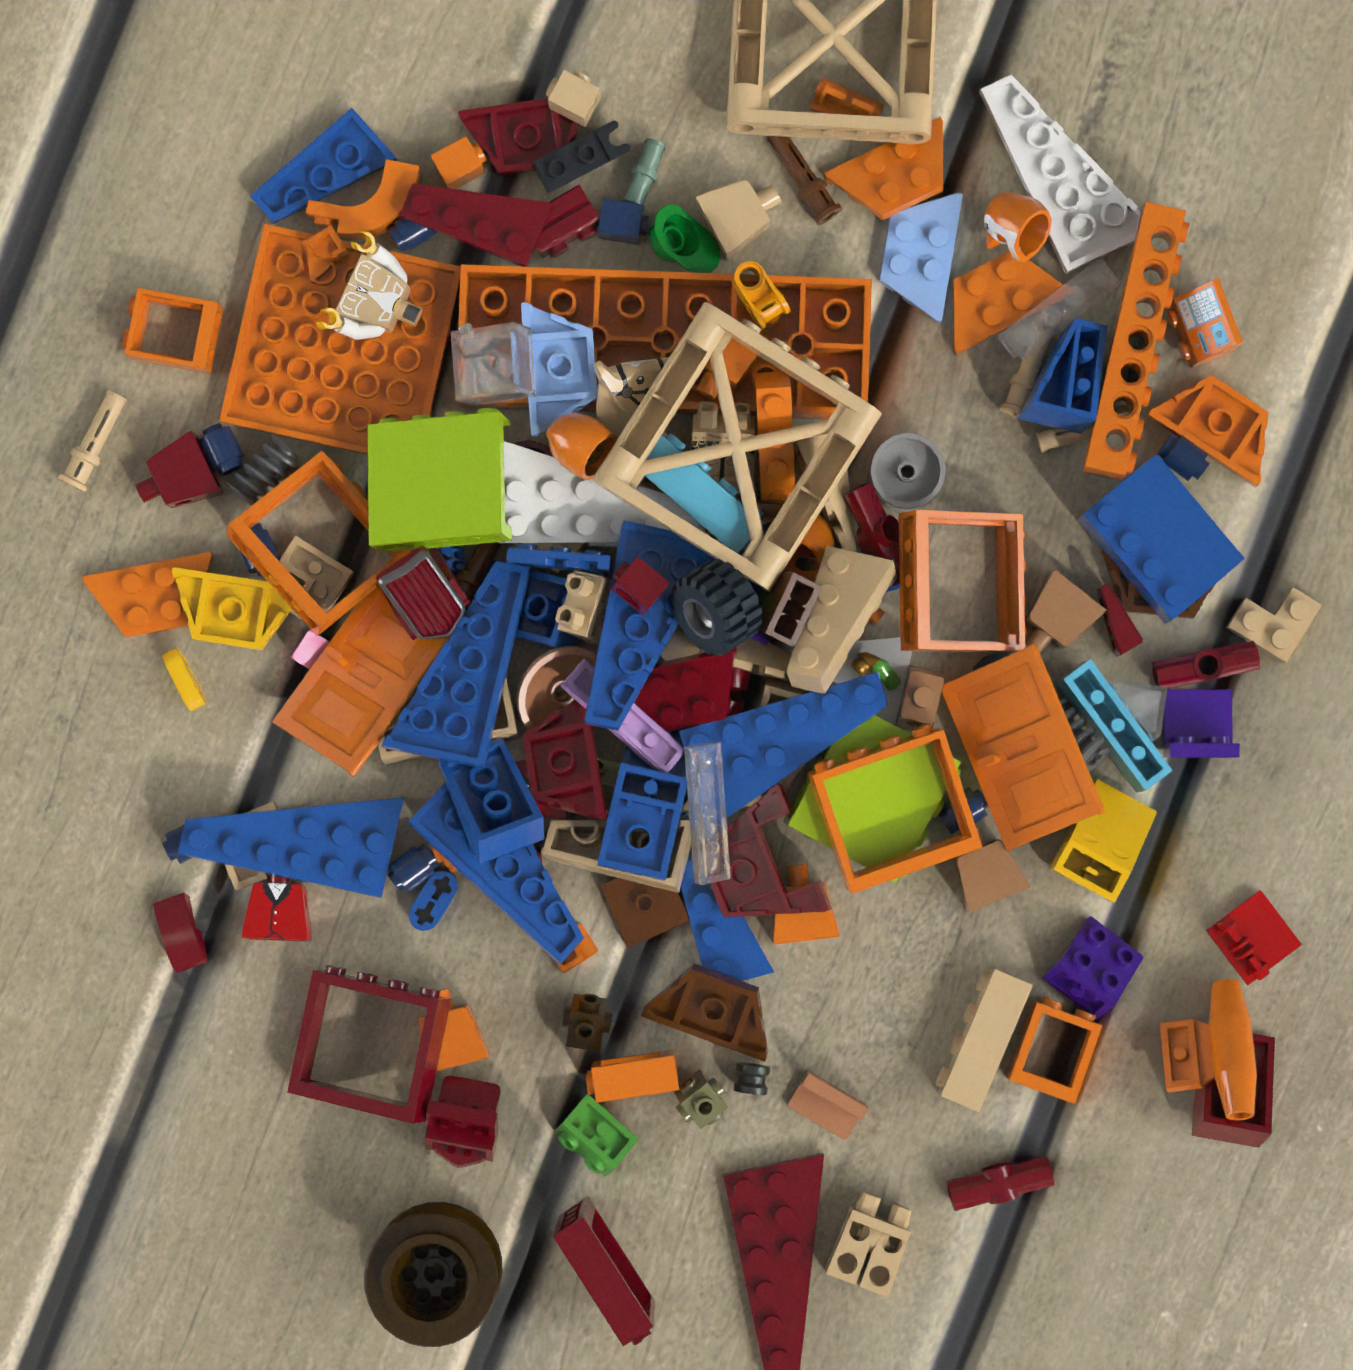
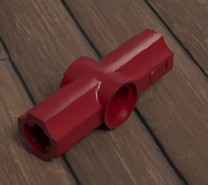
(877, 531)
(1226, 662)
(1000, 1183)

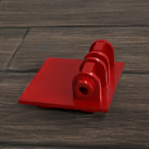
(1254, 938)

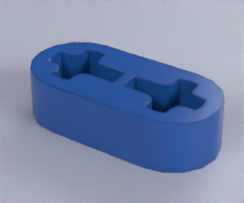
(426, 895)

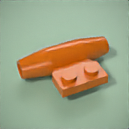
(1215, 1051)

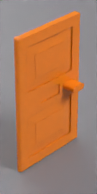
(358, 684)
(1022, 748)

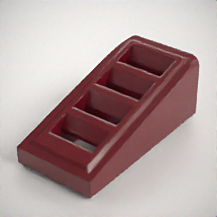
(1119, 625)

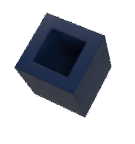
(622, 221)

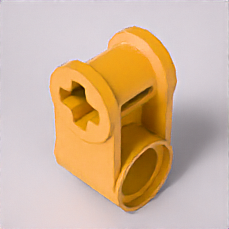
(760, 296)

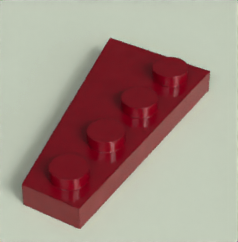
(485, 221)

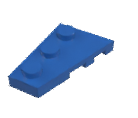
(560, 559)

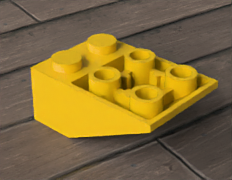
(1105, 847)

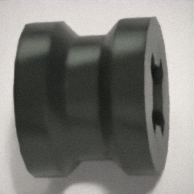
(751, 1078)

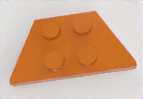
(893, 174)
(995, 298)
(1220, 424)
(146, 595)

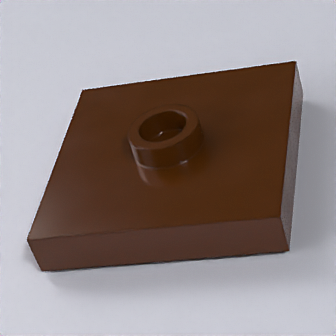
(643, 909)

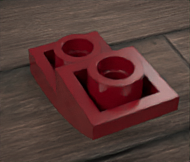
(179, 933)

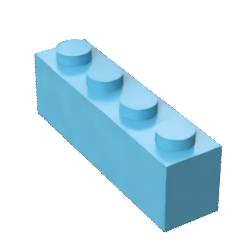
(702, 496)
(1105, 711)

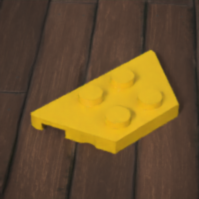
(230, 608)

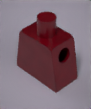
(180, 474)

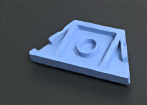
(921, 253)
(561, 367)

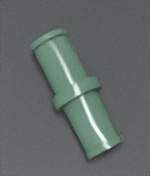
(644, 172)

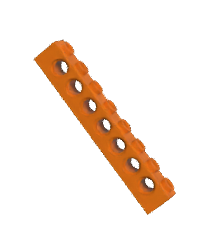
(1154, 222)

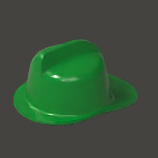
(683, 240)

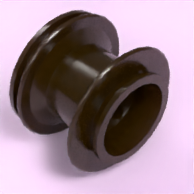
(395, 1297)

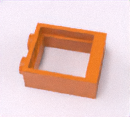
(207, 334)
(633, 1076)
(1043, 1084)

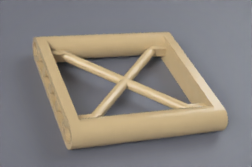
(910, 109)
(845, 428)

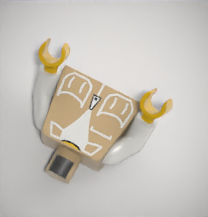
(373, 296)

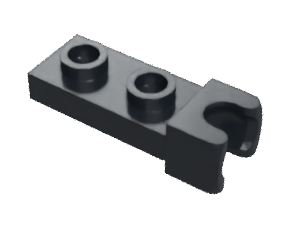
(579, 158)

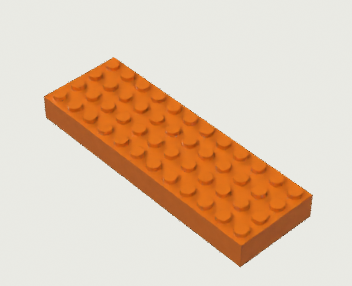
(649, 312)

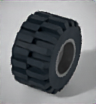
(716, 607)

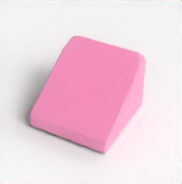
(309, 649)

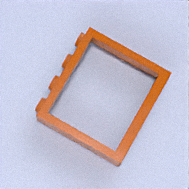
(269, 566)
(915, 580)
(915, 860)

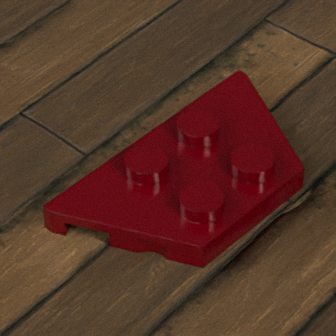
(518, 133)
(688, 690)
(565, 763)

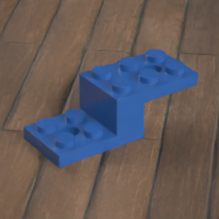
(645, 802)

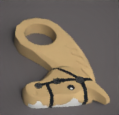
(621, 392)

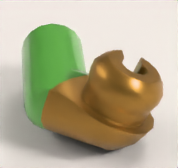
(871, 662)

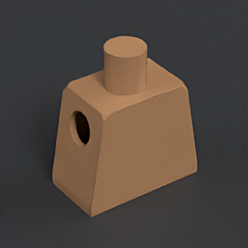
(1060, 613)
(919, 698)
(988, 875)

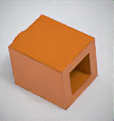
(459, 163)

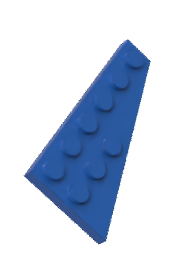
(628, 640)
(462, 689)
(780, 737)
(321, 845)
(511, 881)

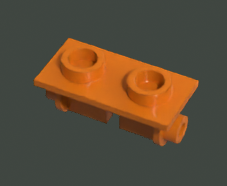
(837, 99)

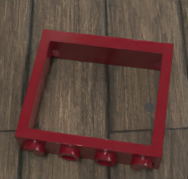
(427, 1058)
(606, 1272)

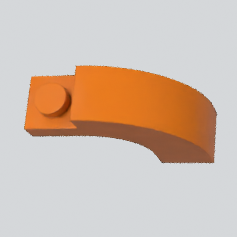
(376, 213)

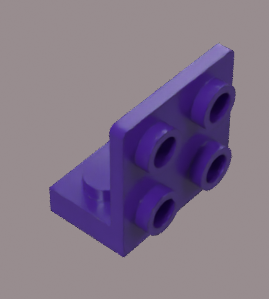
(1198, 724)
(1094, 968)

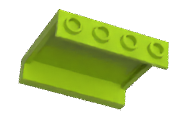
(437, 481)
(878, 805)

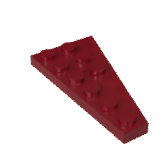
(775, 1234)

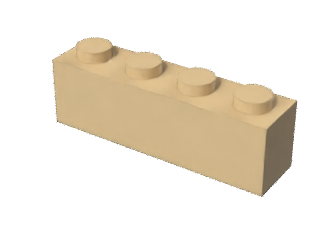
(984, 1038)

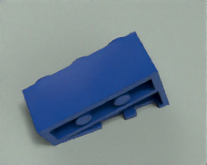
(1070, 380)

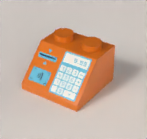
(1204, 324)

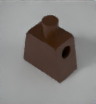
(787, 607)

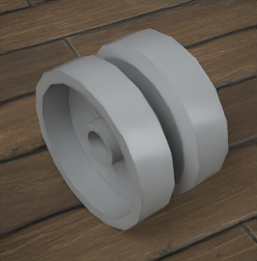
(927, 474)

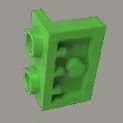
(595, 1136)

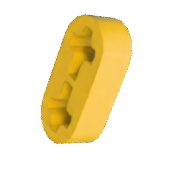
(184, 678)

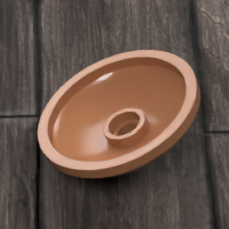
(537, 687)

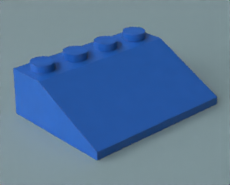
(1161, 539)

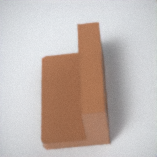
(827, 1105)

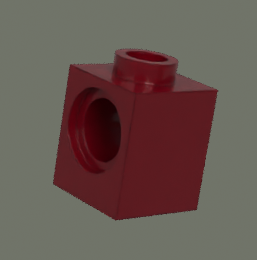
(639, 585)

